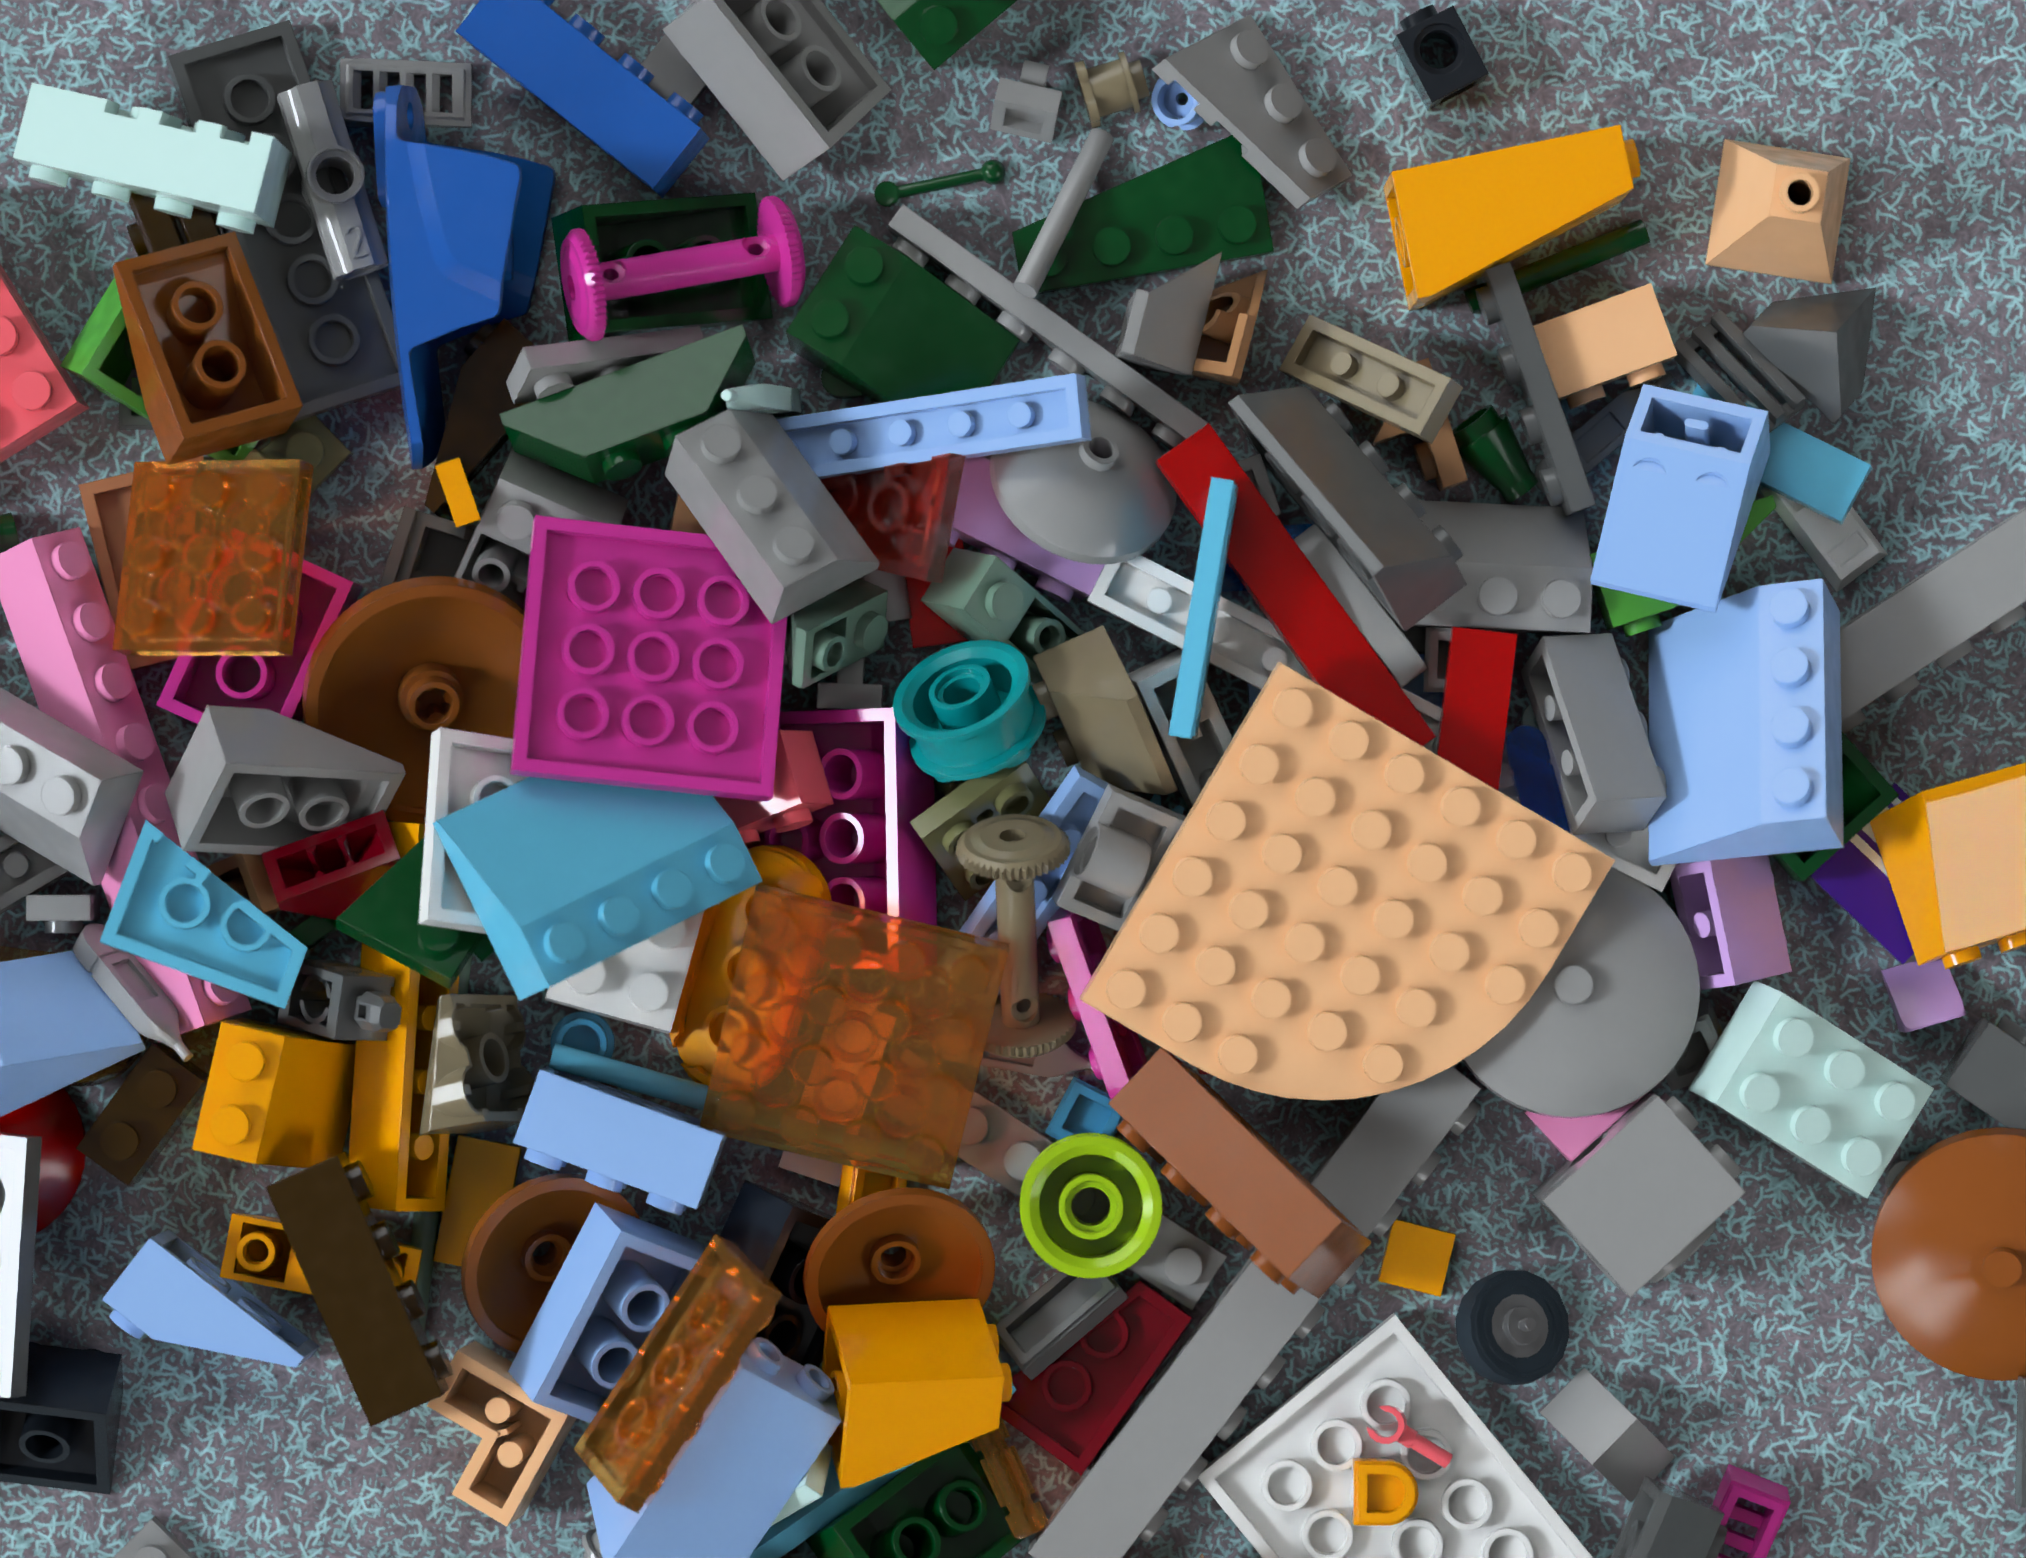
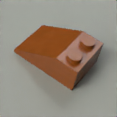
(204, 349)

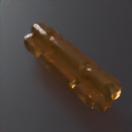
(1010, 1482)

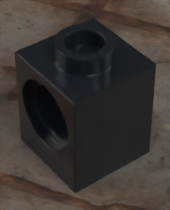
(1439, 84)

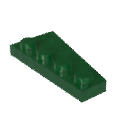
(389, 922)

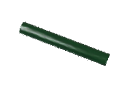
(1573, 259)

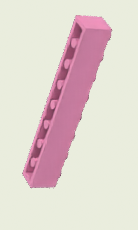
(80, 681)

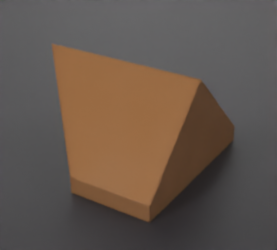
(1229, 329)

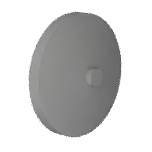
(1604, 1015)

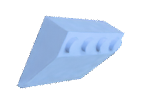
(1748, 726)

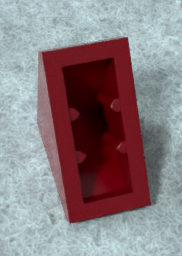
(332, 867)

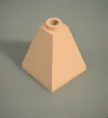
(1758, 224)

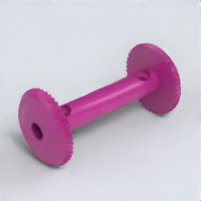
(773, 252)

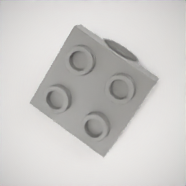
(1116, 857)

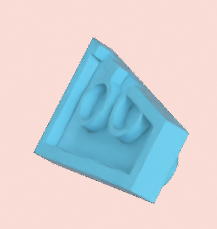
(198, 925)

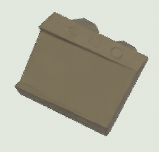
(475, 1066)

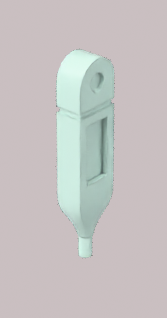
(763, 399)

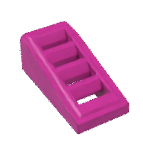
(1761, 1491)

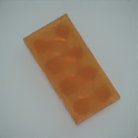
(677, 1373)

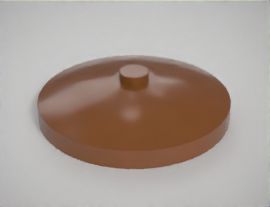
(414, 663)
(1955, 1253)

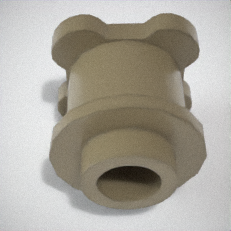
(1111, 87)

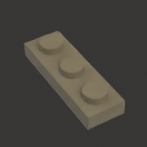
(1371, 378)

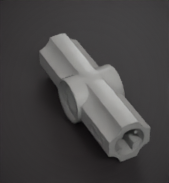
(322, 141)

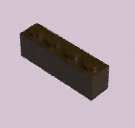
(359, 1288)

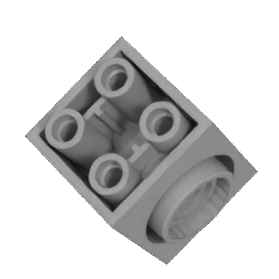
(1643, 1193)

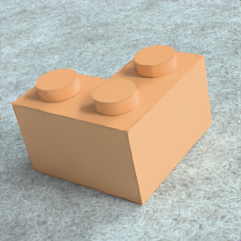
(515, 1433)

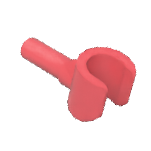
(1411, 1439)

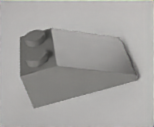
(271, 781)

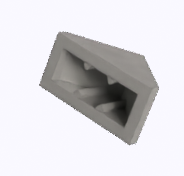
(1606, 1434)

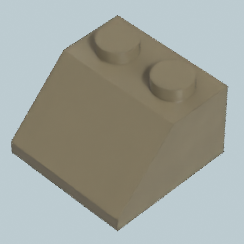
(1100, 714)

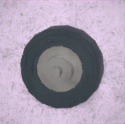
(1512, 1327)

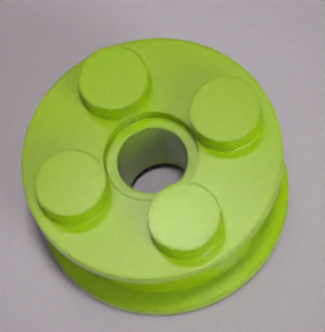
(1100, 1246)

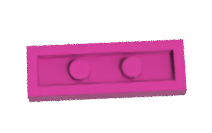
(1113, 1048)

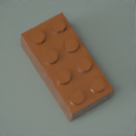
(1236, 1170)

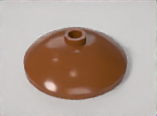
(939, 1255)
(498, 1268)

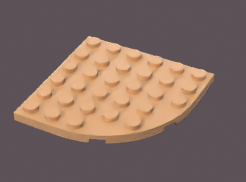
(1341, 909)

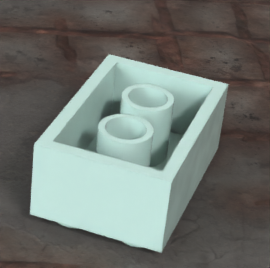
(1810, 1088)

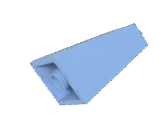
(734, 1470)

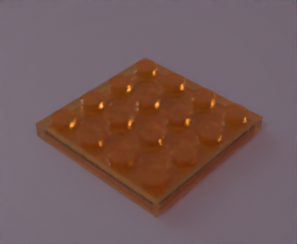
(853, 1036)

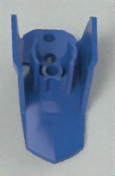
(459, 248)

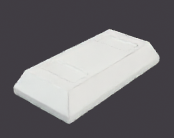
(1836, 549)

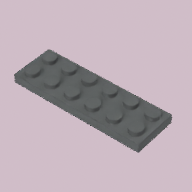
(329, 331)

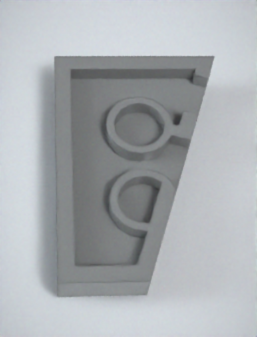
(1254, 98)

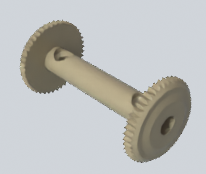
(1013, 853)

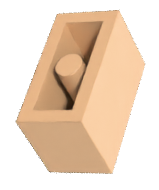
(1605, 344)

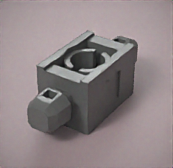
(342, 1002)

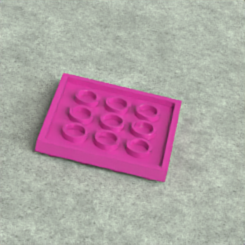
(645, 664)

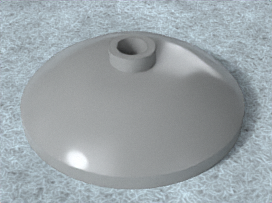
(1089, 497)

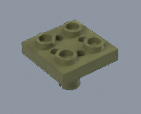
(969, 802)

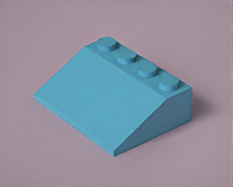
(589, 870)

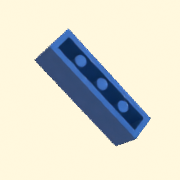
(588, 87)

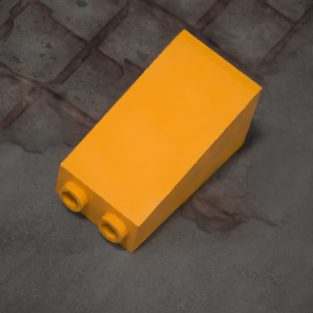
(1499, 204)

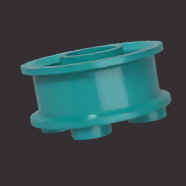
(969, 710)

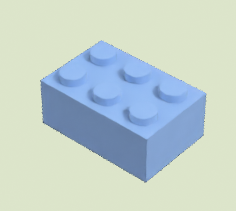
(619, 1140)
(601, 1310)

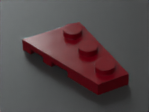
(1097, 1381)

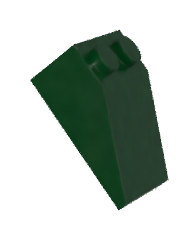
(667, 225)
(895, 327)
(925, 1511)

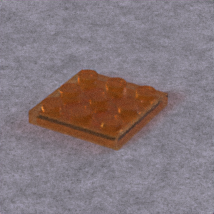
(213, 558)

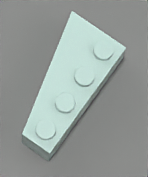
(153, 157)

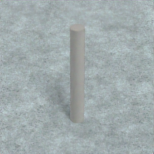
(1063, 212)

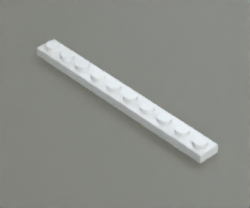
(1251, 648)

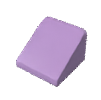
(1922, 995)

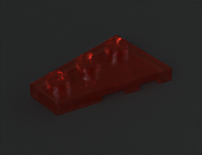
(904, 512)

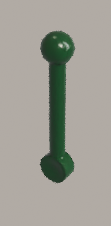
(888, 193)

